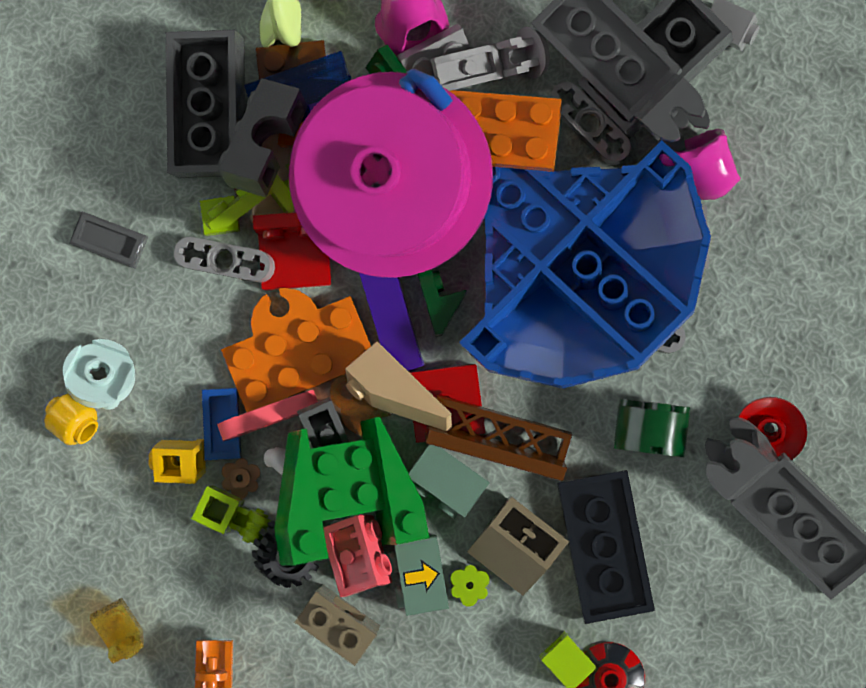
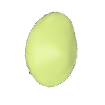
(281, 22)

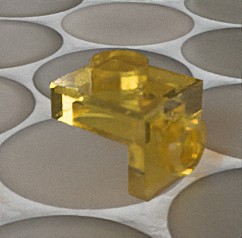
(118, 630)

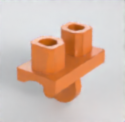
(214, 664)

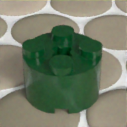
(651, 428)

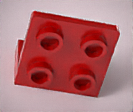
(296, 257)

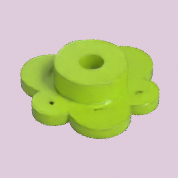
(469, 595)

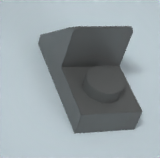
(323, 424)

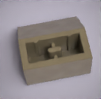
(517, 546)

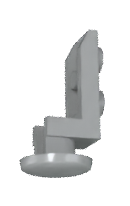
(523, 54)

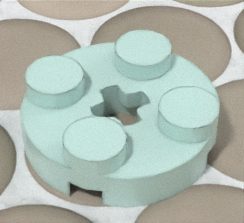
(104, 392)

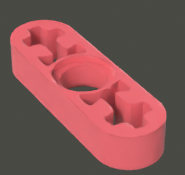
(265, 416)

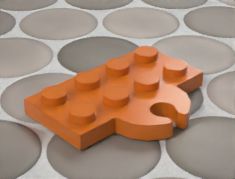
(294, 349)

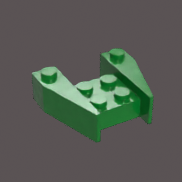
(343, 483)

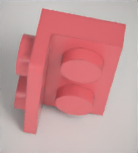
(357, 554)

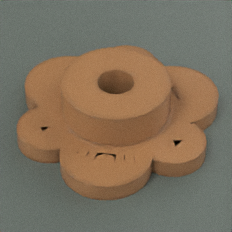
(249, 472)

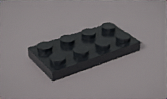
(605, 547)

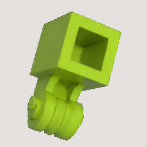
(226, 512)

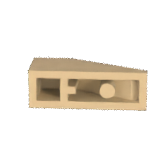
(393, 389)

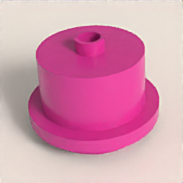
(426, 204)

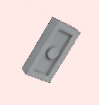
(444, 43)

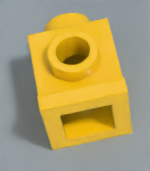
(169, 470)

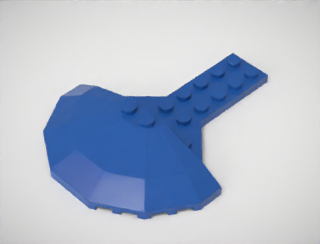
(588, 269)

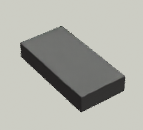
(108, 240)

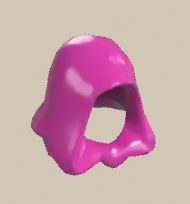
(400, 16)
(710, 163)

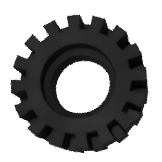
(269, 566)

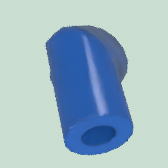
(428, 85)

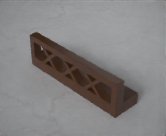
(501, 451)

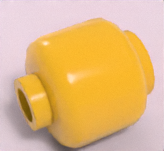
(70, 420)

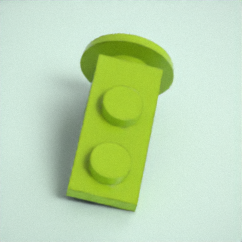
(224, 215)

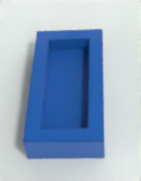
(217, 407)

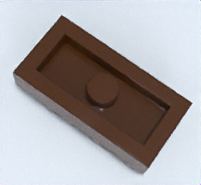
(283, 57)

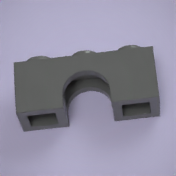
(270, 111)

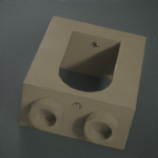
(342, 632)

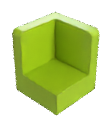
(567, 661)

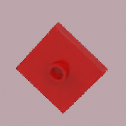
(456, 383)

